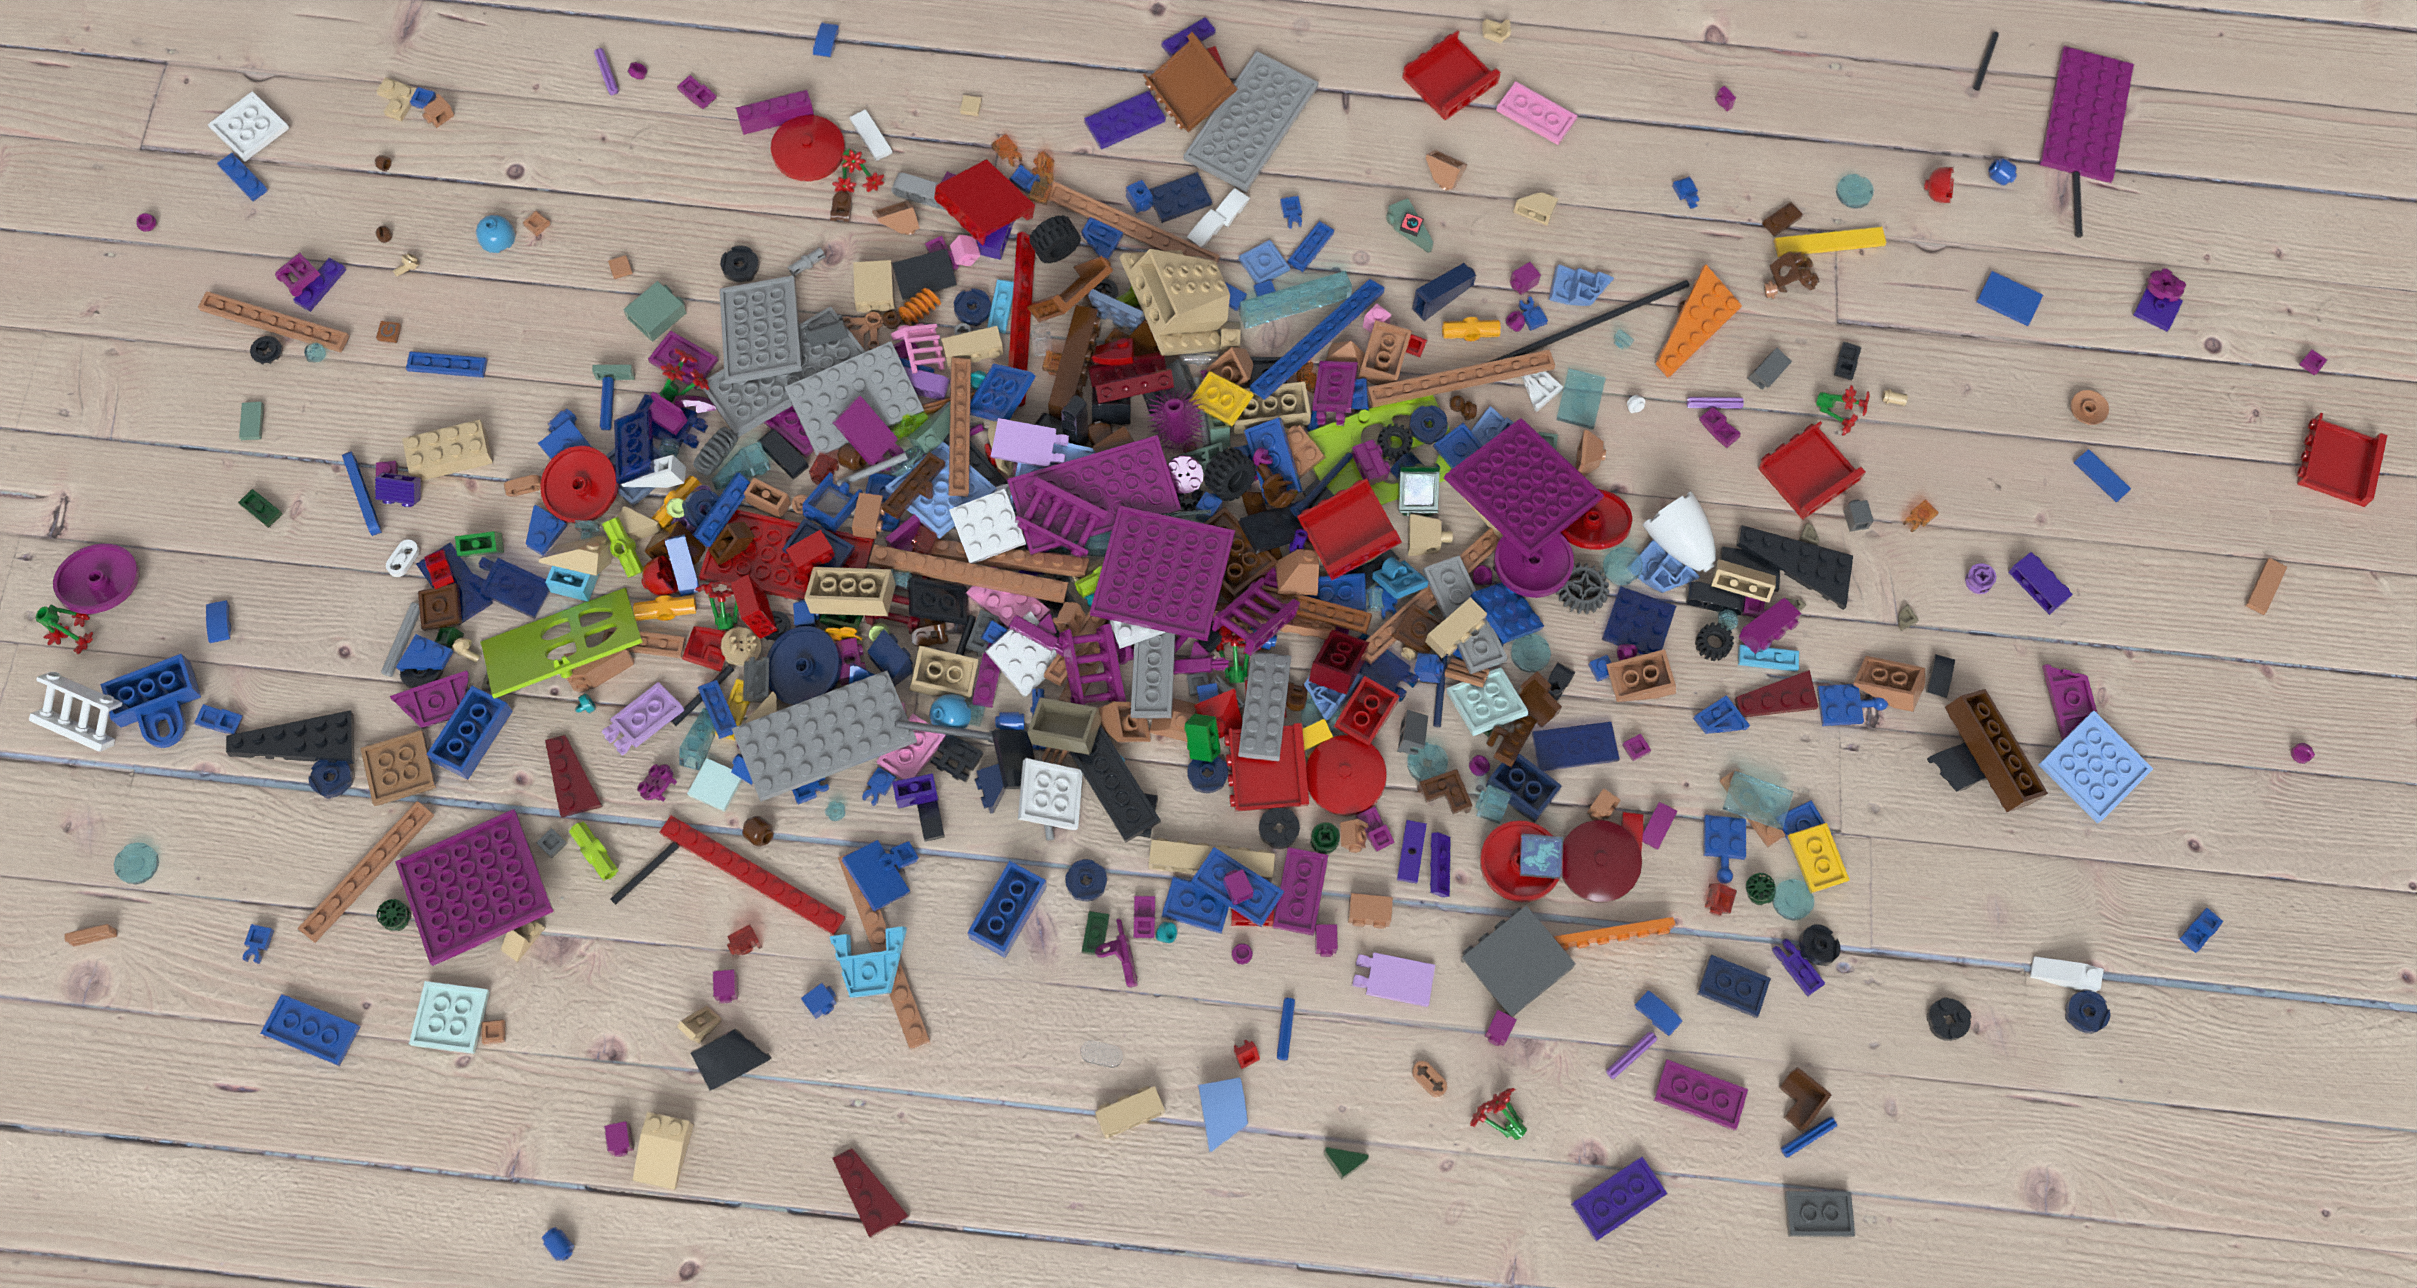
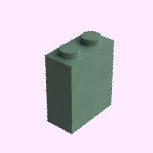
(655, 311)

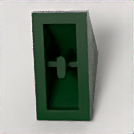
(840, 621)
(1344, 1161)

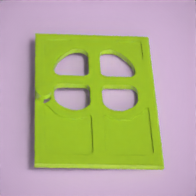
(1339, 440)
(521, 654)

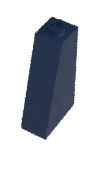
(1442, 291)

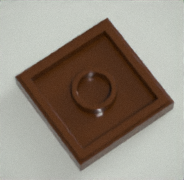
(440, 607)
(1415, 628)

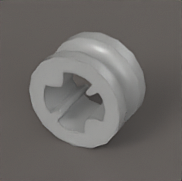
(962, 326)

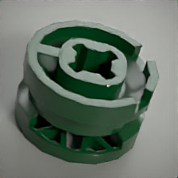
(1325, 838)
(1760, 889)
(393, 915)

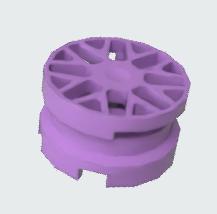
(1980, 578)

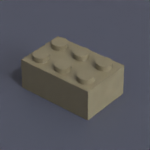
(1064, 726)

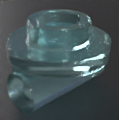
(1622, 339)

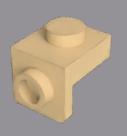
(1496, 31)

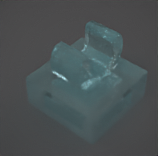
(586, 528)
(976, 714)

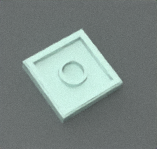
(714, 785)

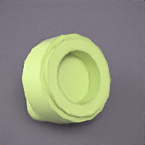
(674, 508)
(876, 629)

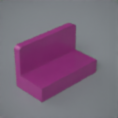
(667, 414)
(904, 534)

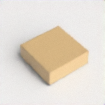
(971, 105)

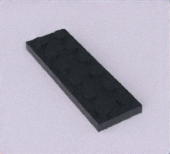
(1116, 788)

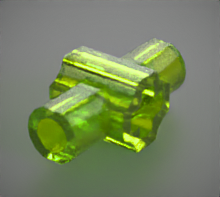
(914, 421)

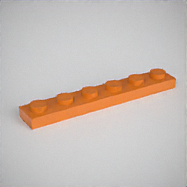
(1621, 933)

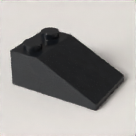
(1111, 412)

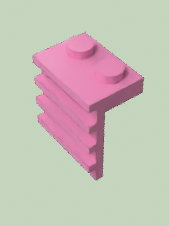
(920, 333)

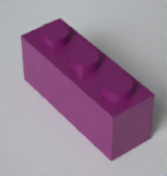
(1770, 626)

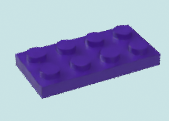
(1124, 120)
(1619, 1198)

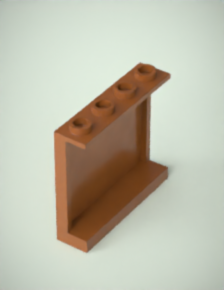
(1191, 84)
(1090, 273)

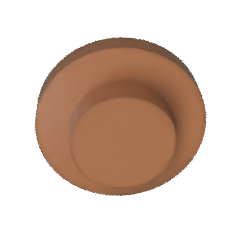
(1770, 289)

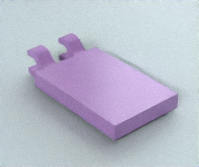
(1027, 443)
(642, 718)
(1396, 978)

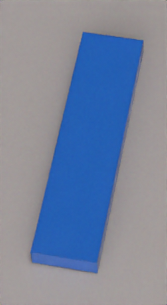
(446, 364)
(722, 510)

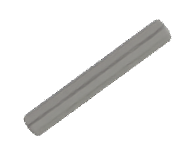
(401, 640)

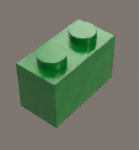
(479, 544)
(1202, 737)

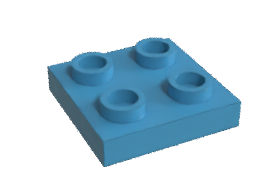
(1399, 578)

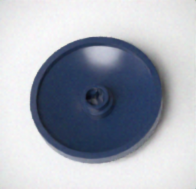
(803, 664)

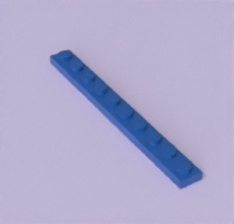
(1316, 339)

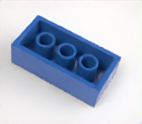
(469, 732)
(1007, 909)

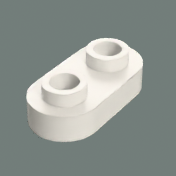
(401, 558)

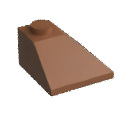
(1445, 169)
(898, 217)
(1234, 366)
(1589, 453)
(1298, 573)
(1118, 723)
(1174, 726)

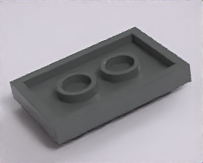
(1819, 1214)

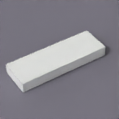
(870, 135)

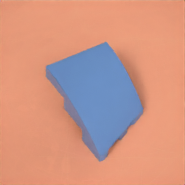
(1577, 286)
(1490, 425)
(1662, 570)
(1328, 700)
(1222, 1110)

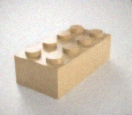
(1287, 402)
(447, 450)
(850, 591)

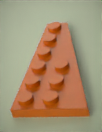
(1700, 317)

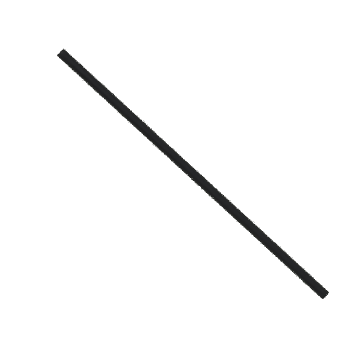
(1595, 321)

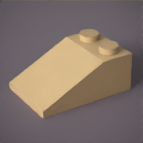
(584, 555)
(942, 673)
(662, 1150)

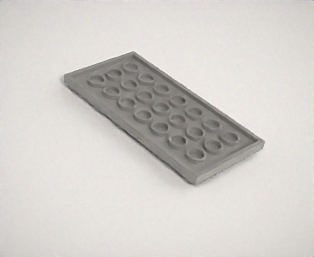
(1251, 121)
(758, 400)
(823, 735)

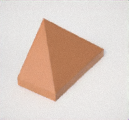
(1346, 352)

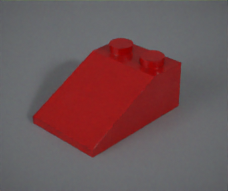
(1367, 711)

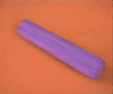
(606, 71)
(1716, 402)
(1631, 1055)

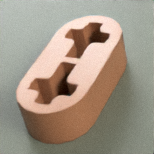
(522, 485)
(1425, 1082)

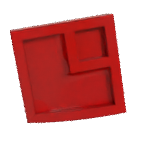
(1115, 353)
(705, 648)
(1225, 710)

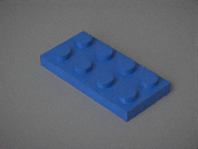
(1273, 437)
(1211, 877)
(310, 1030)

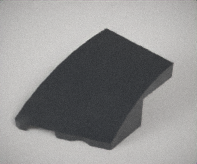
(1958, 767)
(727, 1058)

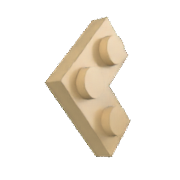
(399, 96)

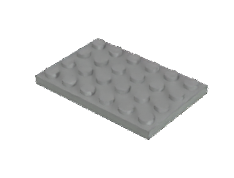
(760, 329)
(872, 375)

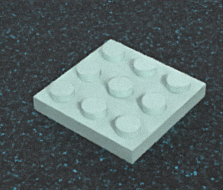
(1487, 706)
(449, 1017)

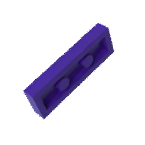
(1202, 29)
(315, 291)
(1440, 864)

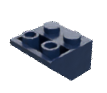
(889, 657)

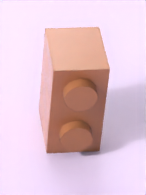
(767, 498)
(868, 516)
(1370, 910)

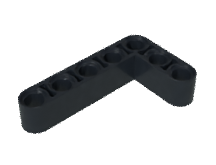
(1073, 422)

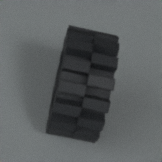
(1398, 432)
(1722, 634)

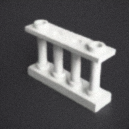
(63, 723)

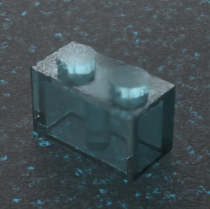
(1492, 804)

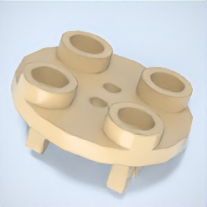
(731, 647)

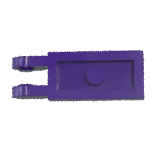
(1799, 968)

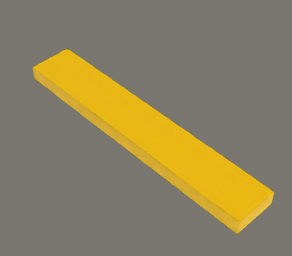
(1831, 241)

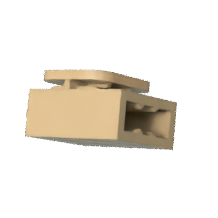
(873, 286)

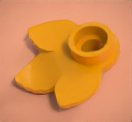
(842, 633)

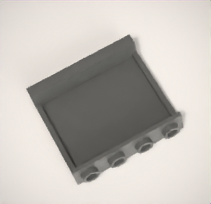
(1518, 960)

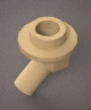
(409, 261)
(462, 647)

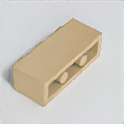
(973, 345)
(1743, 580)
(1456, 628)
(1129, 1111)

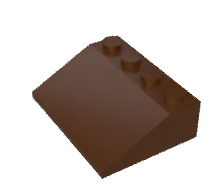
(1243, 563)

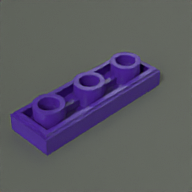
(1413, 840)

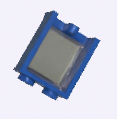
(830, 504)

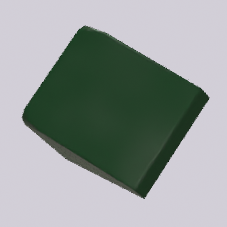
(448, 635)

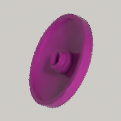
(1538, 575)
(96, 578)

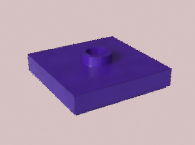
(2157, 311)

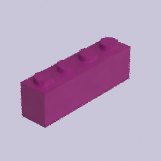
(773, 111)

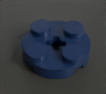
(976, 316)
(1427, 414)
(692, 506)
(1207, 784)
(338, 785)
(1093, 871)
(2098, 1008)

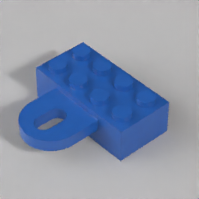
(153, 696)

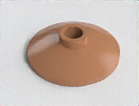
(2094, 403)

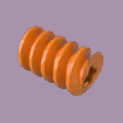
(917, 306)

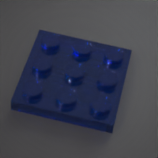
(1639, 621)

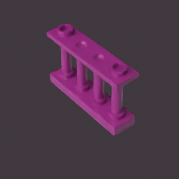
(1059, 498)
(1265, 630)
(1107, 656)

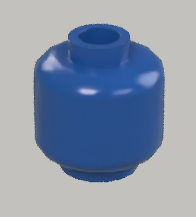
(2002, 171)

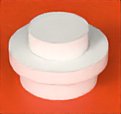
(1635, 403)

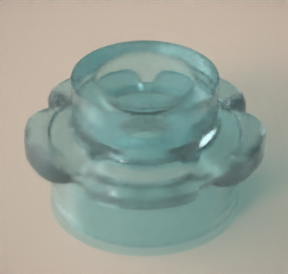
(829, 811)

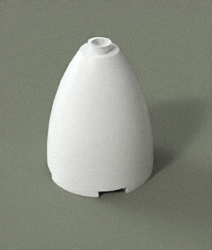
(1684, 533)

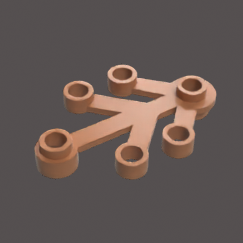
(867, 326)

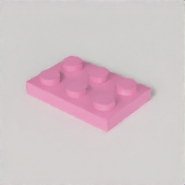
(910, 760)

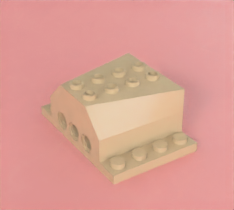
(1180, 299)

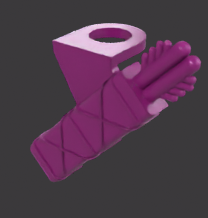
(1041, 634)
(1200, 662)
(1122, 950)

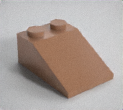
(1384, 353)
(599, 671)
(1642, 677)
(1893, 681)

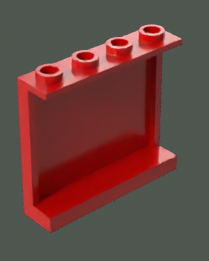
(1449, 76)
(983, 200)
(2341, 462)
(1809, 471)
(1349, 529)
(1268, 783)

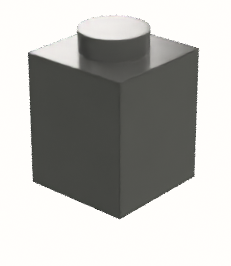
(1858, 515)

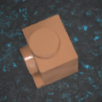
(437, 112)
(1070, 617)
(1603, 805)
(1353, 835)

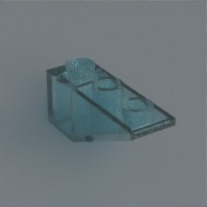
(748, 462)
(697, 742)

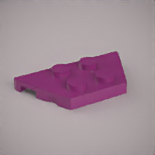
(2069, 696)
(433, 701)

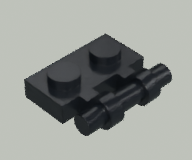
(959, 751)

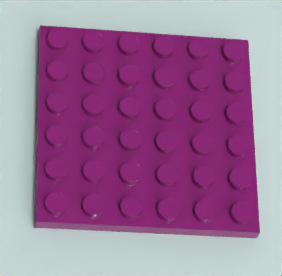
(1524, 487)
(1162, 573)
(473, 887)

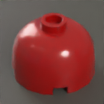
(1940, 185)
(659, 577)

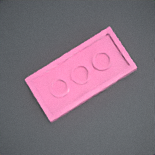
(1536, 113)
(1006, 604)

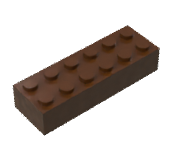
(1075, 358)
(1996, 750)

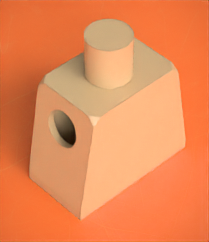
(1426, 535)

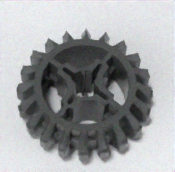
(715, 451)
(1597, 588)

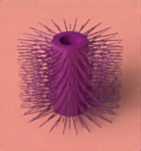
(1176, 420)

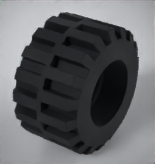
(1055, 239)
(1230, 474)

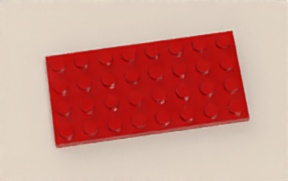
(767, 561)

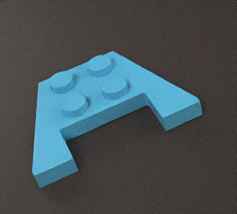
(870, 972)

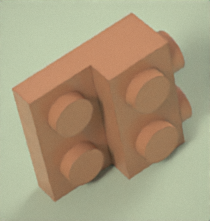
(1304, 450)

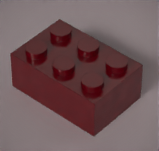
(1338, 661)

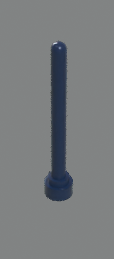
(1300, 506)

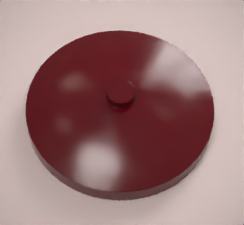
(1601, 861)

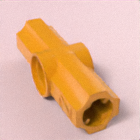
(1471, 329)
(682, 492)
(664, 608)

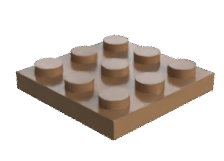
(398, 768)

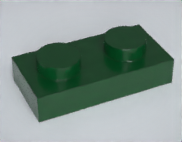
(260, 508)
(1095, 932)

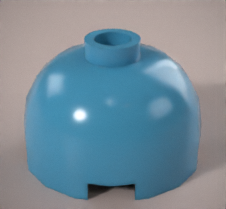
(495, 233)
(950, 711)

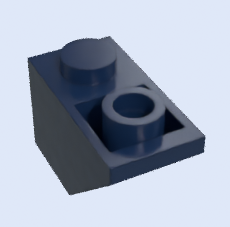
(991, 783)

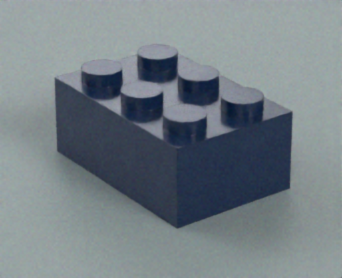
(1529, 785)

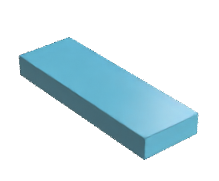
(1001, 305)
(1770, 658)

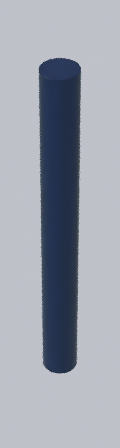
(1440, 696)

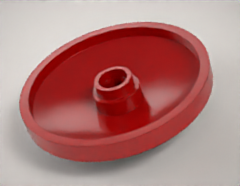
(807, 148)
(579, 484)
(1602, 525)
(1345, 775)
(1502, 863)

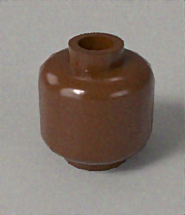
(850, 458)
(757, 831)

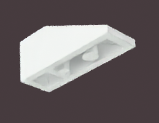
(667, 473)
(2067, 974)

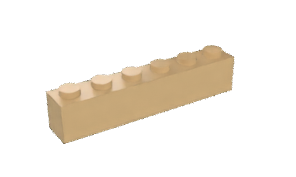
(1188, 858)

